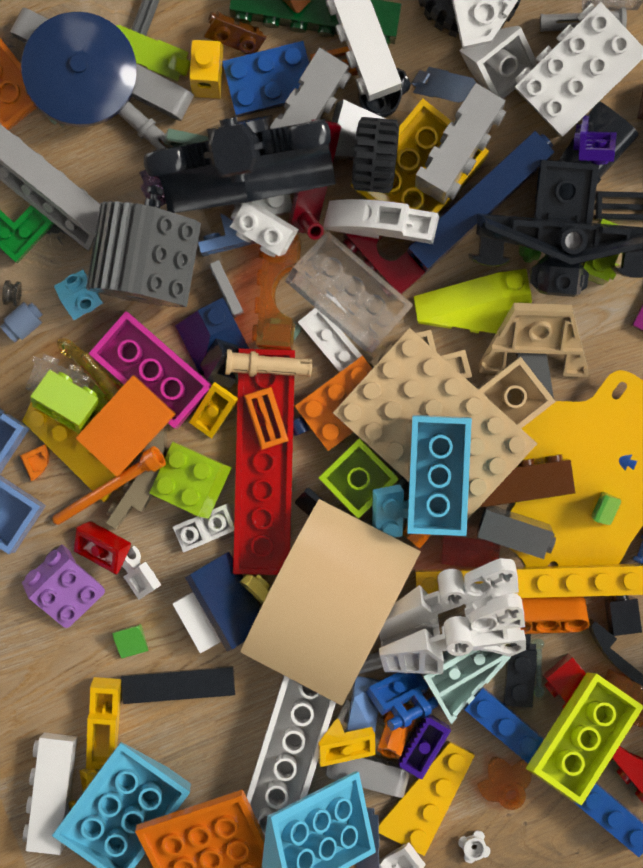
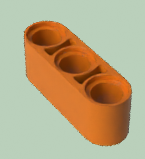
(555, 615)

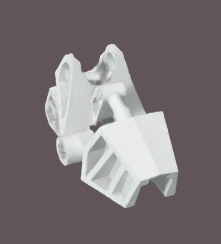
(491, 620)

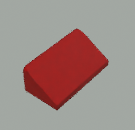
(101, 546)

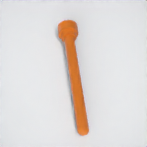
(150, 461)

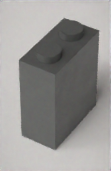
(516, 531)

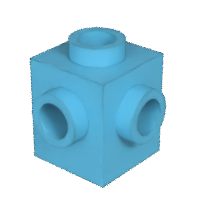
(75, 296)

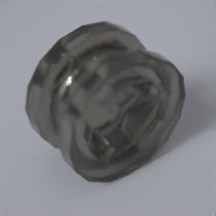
(12, 293)

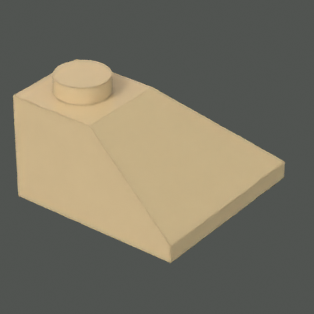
(517, 393)

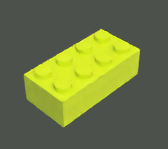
(584, 737)

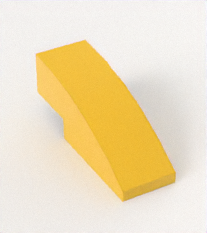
(102, 721)

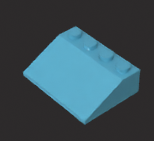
(120, 796)
(321, 829)

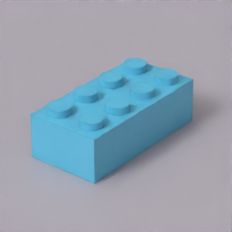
(439, 475)

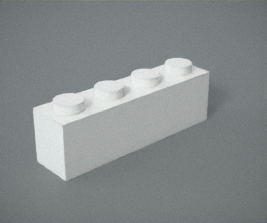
(366, 47)
(51, 791)

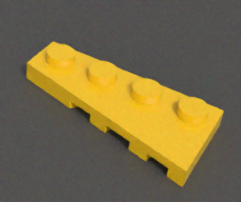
(66, 446)
(425, 803)

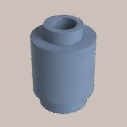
(22, 321)

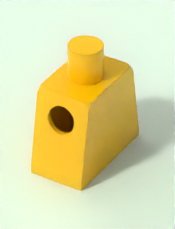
(206, 68)

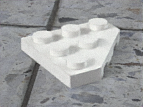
(480, 19)

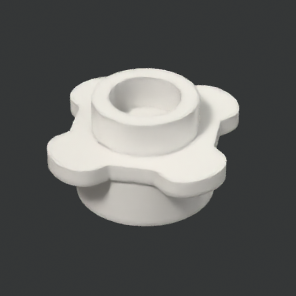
(474, 854)

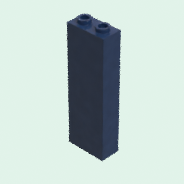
(483, 199)

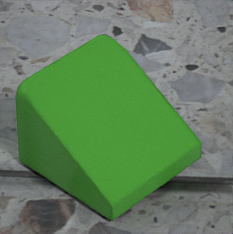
(606, 508)
(130, 641)

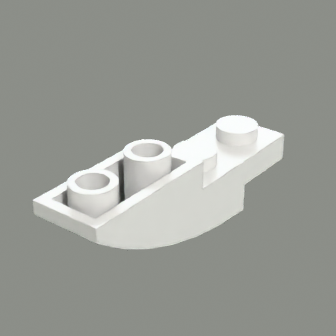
(381, 218)

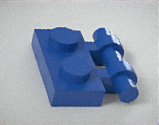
(397, 690)

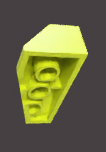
(474, 304)

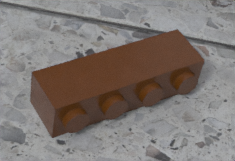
(534, 481)

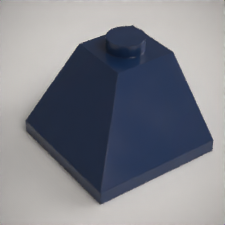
(205, 326)

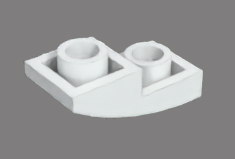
(203, 530)

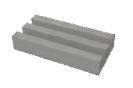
(226, 289)

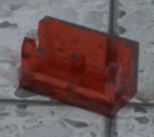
(468, 551)

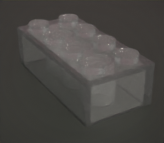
(348, 292)

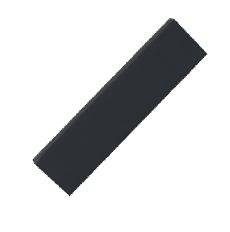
(178, 685)

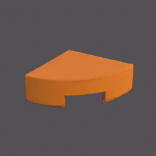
(36, 461)

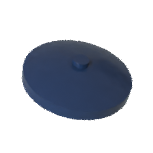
(79, 69)

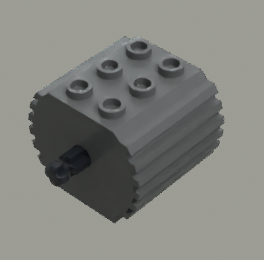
(143, 252)

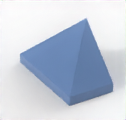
(362, 709)

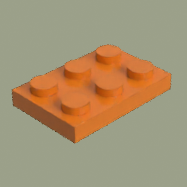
(319, 406)

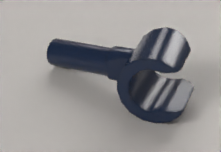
(299, 426)

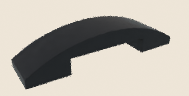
(604, 641)

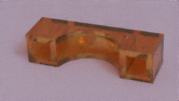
(273, 327)

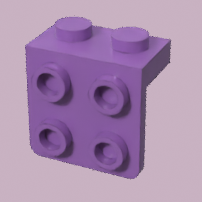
(62, 587)

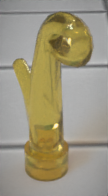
(90, 367)

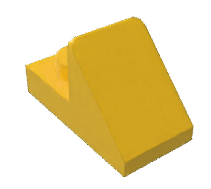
(213, 410)
(342, 747)

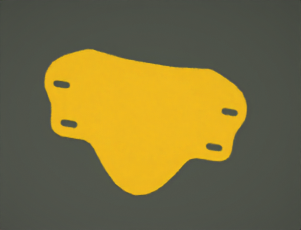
(594, 439)

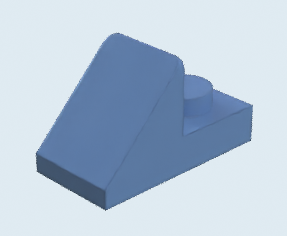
(215, 243)

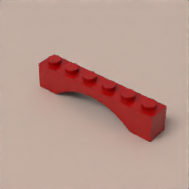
(563, 681)

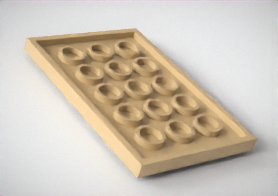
(421, 382)

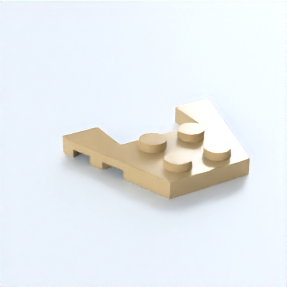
(537, 330)

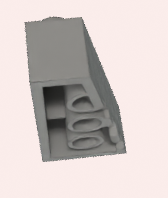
(316, 90)
(460, 144)

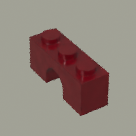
(398, 273)

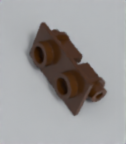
(238, 36)

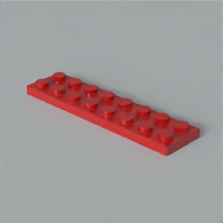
(263, 475)

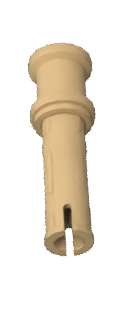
(255, 364)

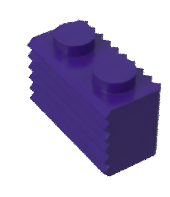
(424, 745)

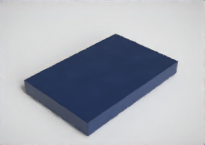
(224, 600)

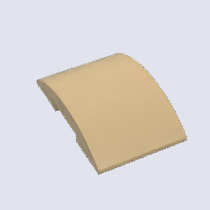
(330, 601)

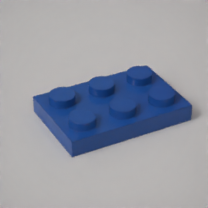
(265, 77)

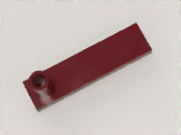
(308, 204)

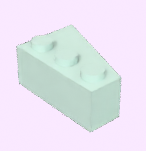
(463, 679)

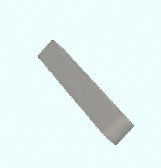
(149, 86)

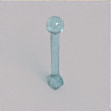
(538, 690)

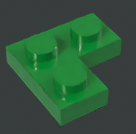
(22, 235)

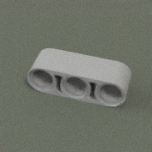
(374, 773)

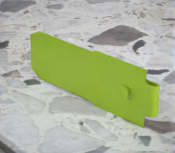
(157, 54)

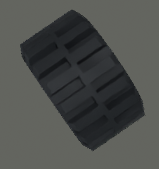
(375, 154)

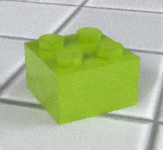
(355, 477)
(190, 480)

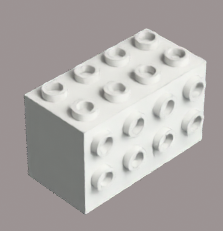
(579, 68)

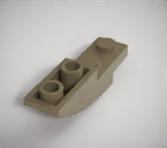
(137, 489)

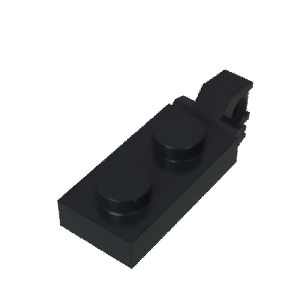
(521, 676)

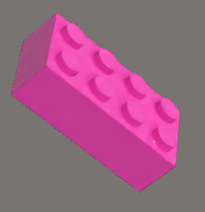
(136, 351)

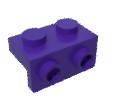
(594, 146)

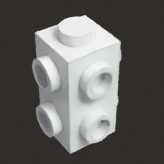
(263, 228)

